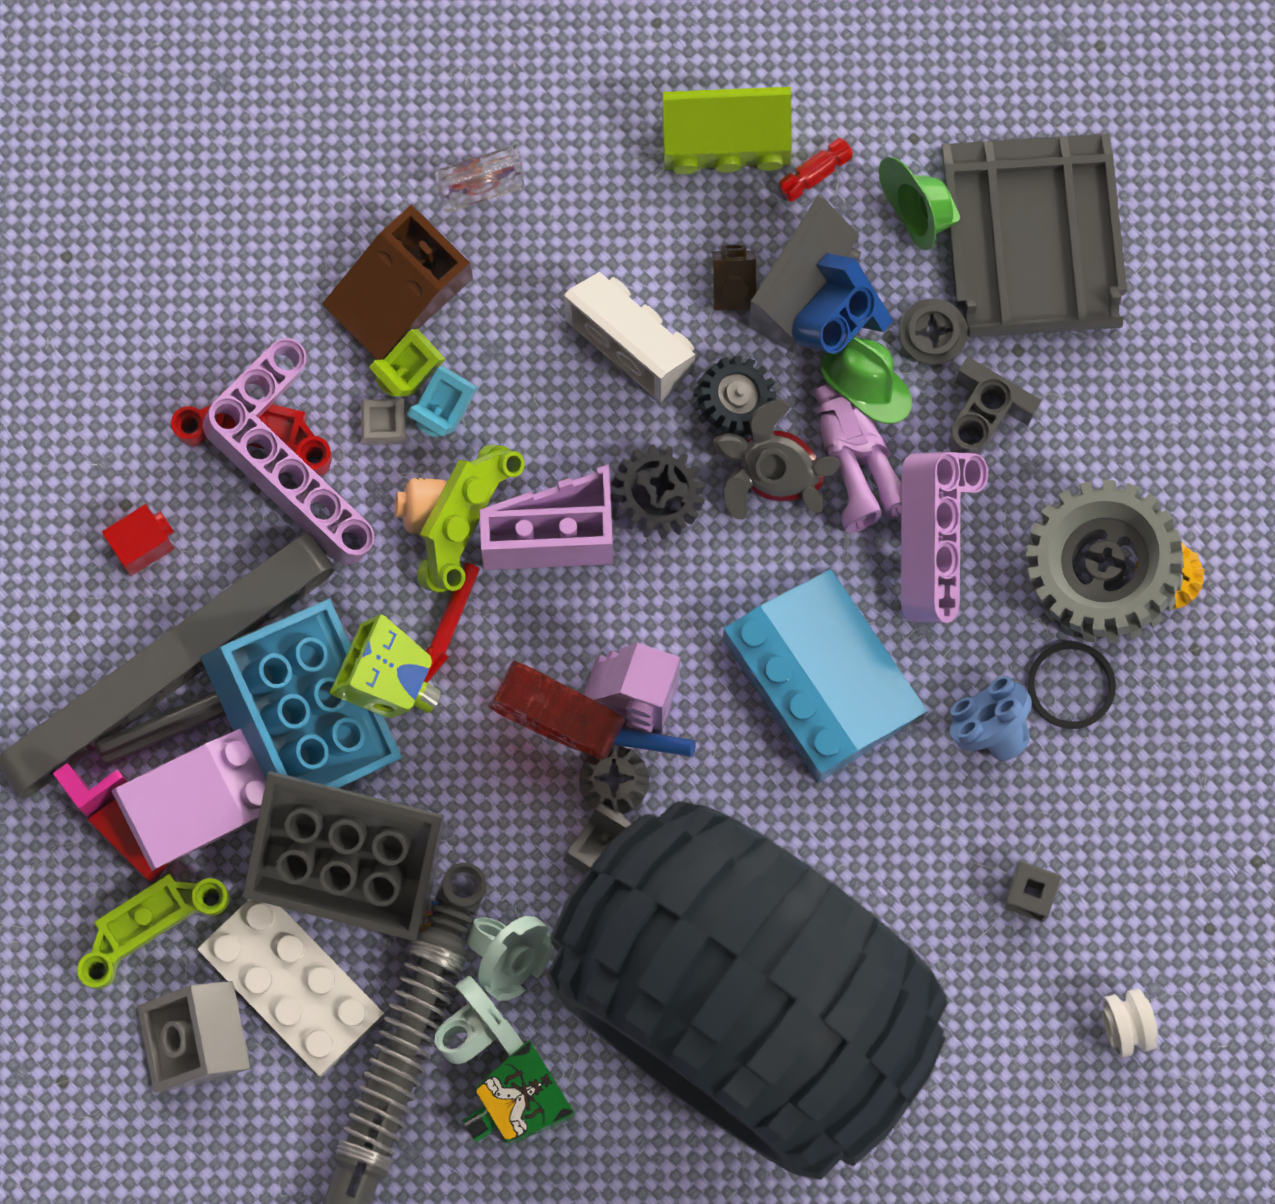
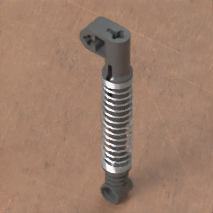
(396, 1066)

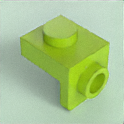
(407, 365)

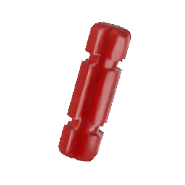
(815, 169)

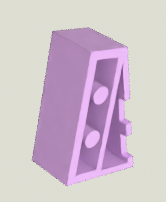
(551, 527)
(636, 685)

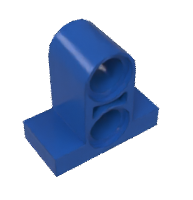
(840, 307)

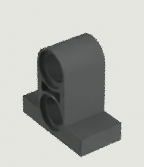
(983, 420)

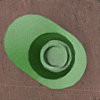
(918, 200)
(867, 380)

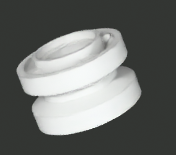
(1129, 1023)

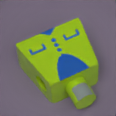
(385, 671)

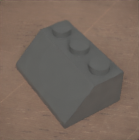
(796, 274)

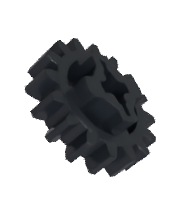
(676, 491)

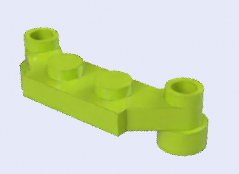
(458, 514)
(145, 919)

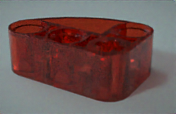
(556, 711)

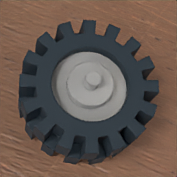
(731, 394)

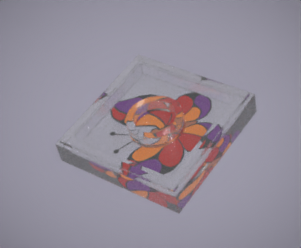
(480, 178)

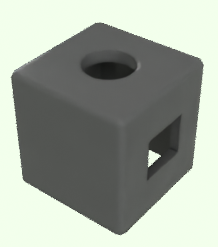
(1028, 905)

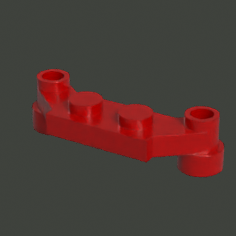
(283, 421)

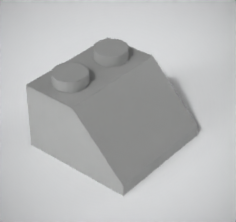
(193, 1036)

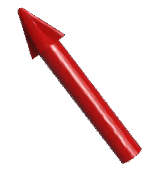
(450, 621)

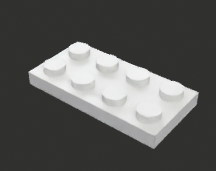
(291, 983)

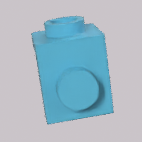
(443, 403)

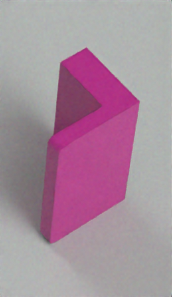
(86, 799)

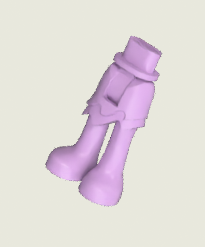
(856, 441)

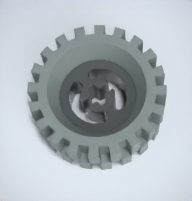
(1121, 520)

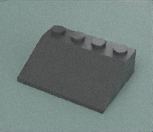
(344, 856)

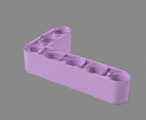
(280, 457)

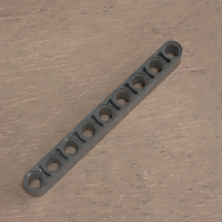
(164, 665)

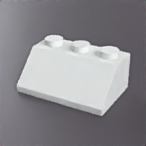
(629, 334)

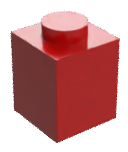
(140, 539)

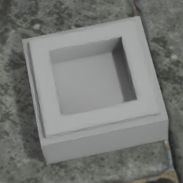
(383, 421)

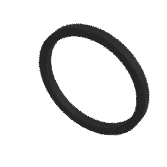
(1100, 658)

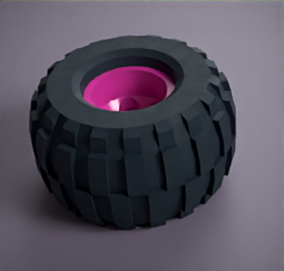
(749, 987)

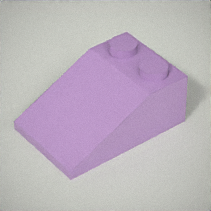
(193, 799)

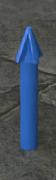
(656, 742)

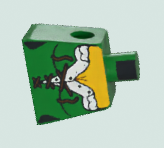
(519, 1099)

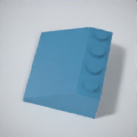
(823, 673)
(280, 698)

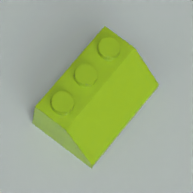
(727, 129)

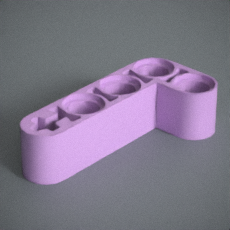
(933, 531)

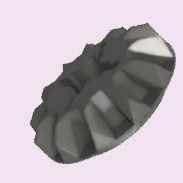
(946, 319)
(629, 793)

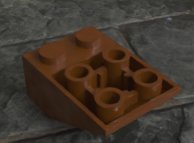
(398, 283)

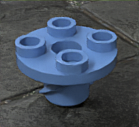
(993, 720)

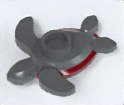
(772, 463)

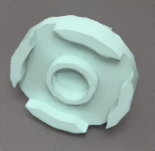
(509, 953)
(480, 1022)

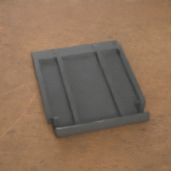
(1036, 234)

